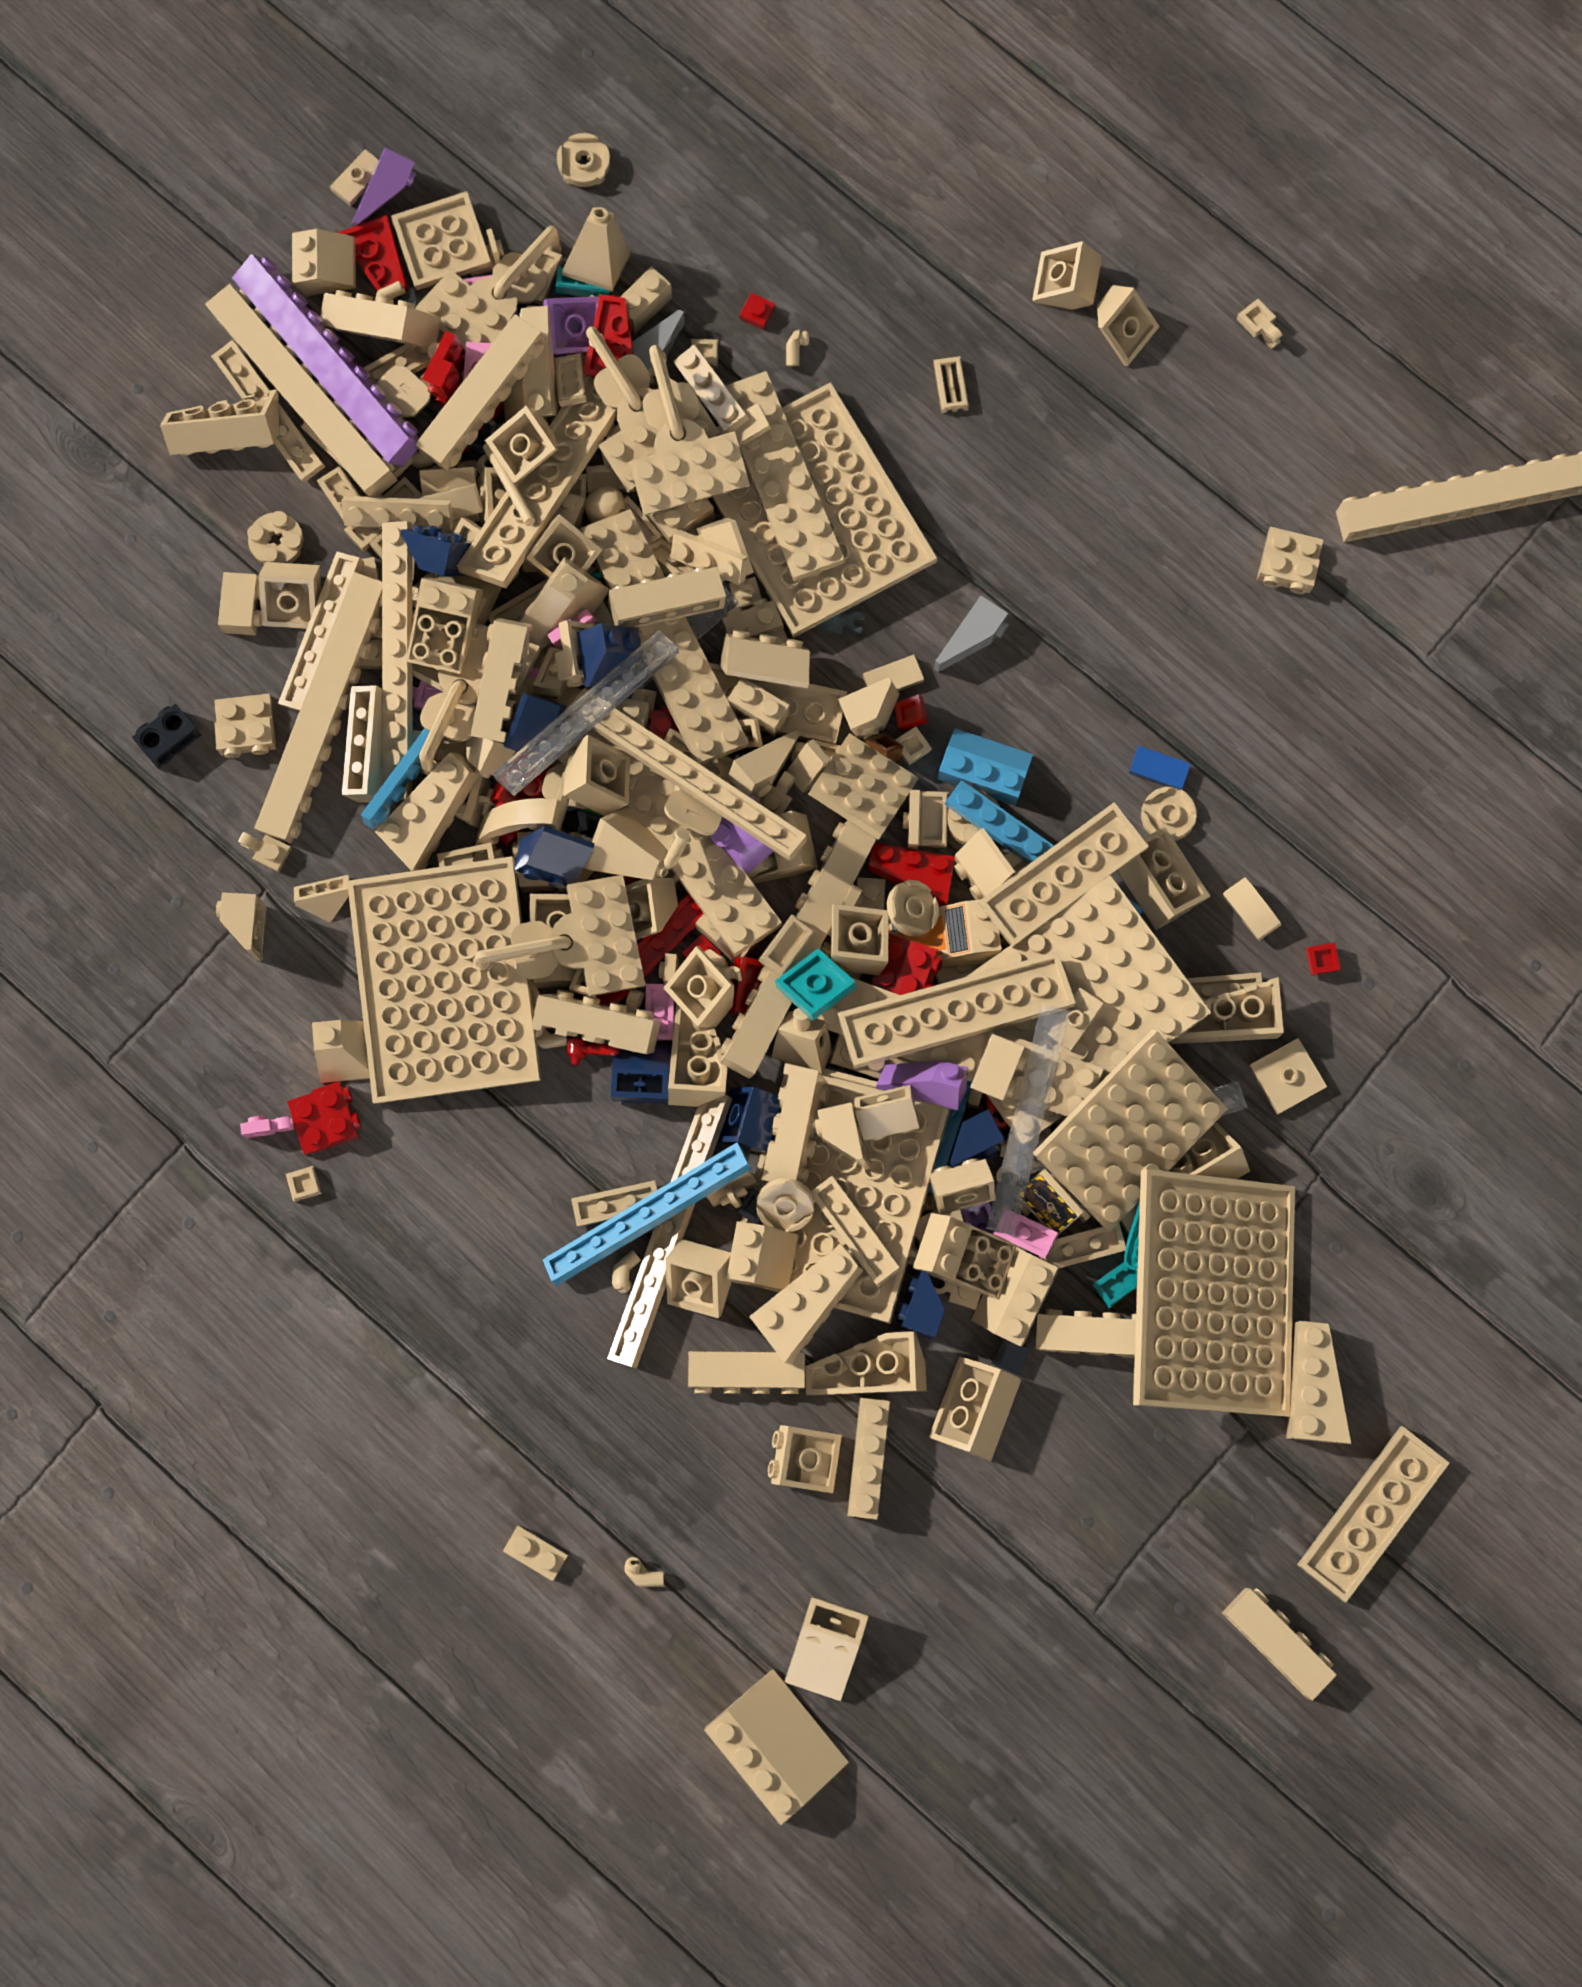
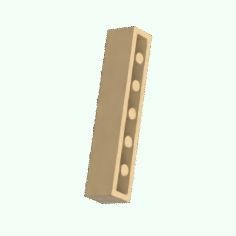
(481, 393)

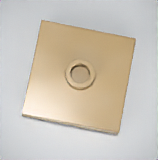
(440, 481)
(1287, 1076)

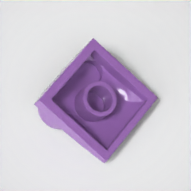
(570, 322)
(739, 845)

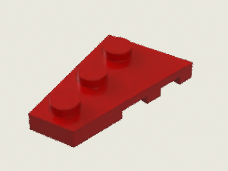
(378, 252)
(613, 322)
(904, 864)

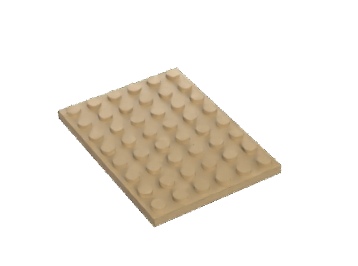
(862, 507)
(1120, 963)
(425, 1007)
(886, 1195)
(1214, 1294)

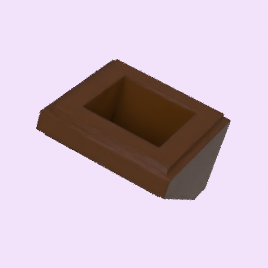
(886, 746)

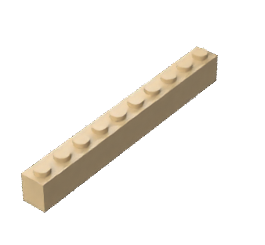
(301, 392)
(1460, 497)
(321, 710)
(768, 1004)

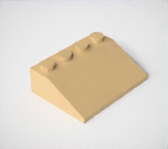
(776, 1746)

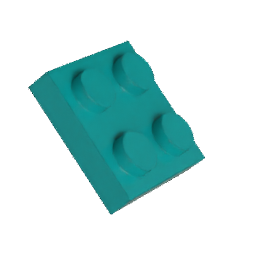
(815, 984)

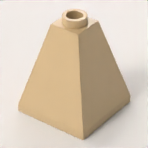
(598, 252)
(626, 848)

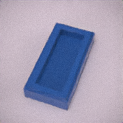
(1159, 768)

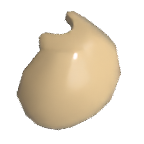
(603, 503)

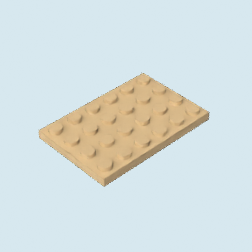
(1131, 1122)

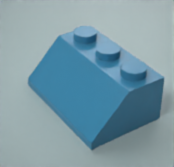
(985, 766)

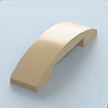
(517, 816)

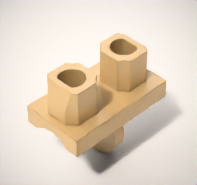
(477, 804)
(733, 1190)

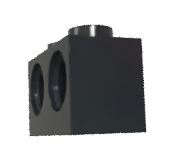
(171, 741)

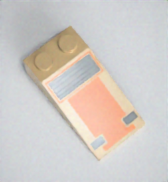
(962, 935)

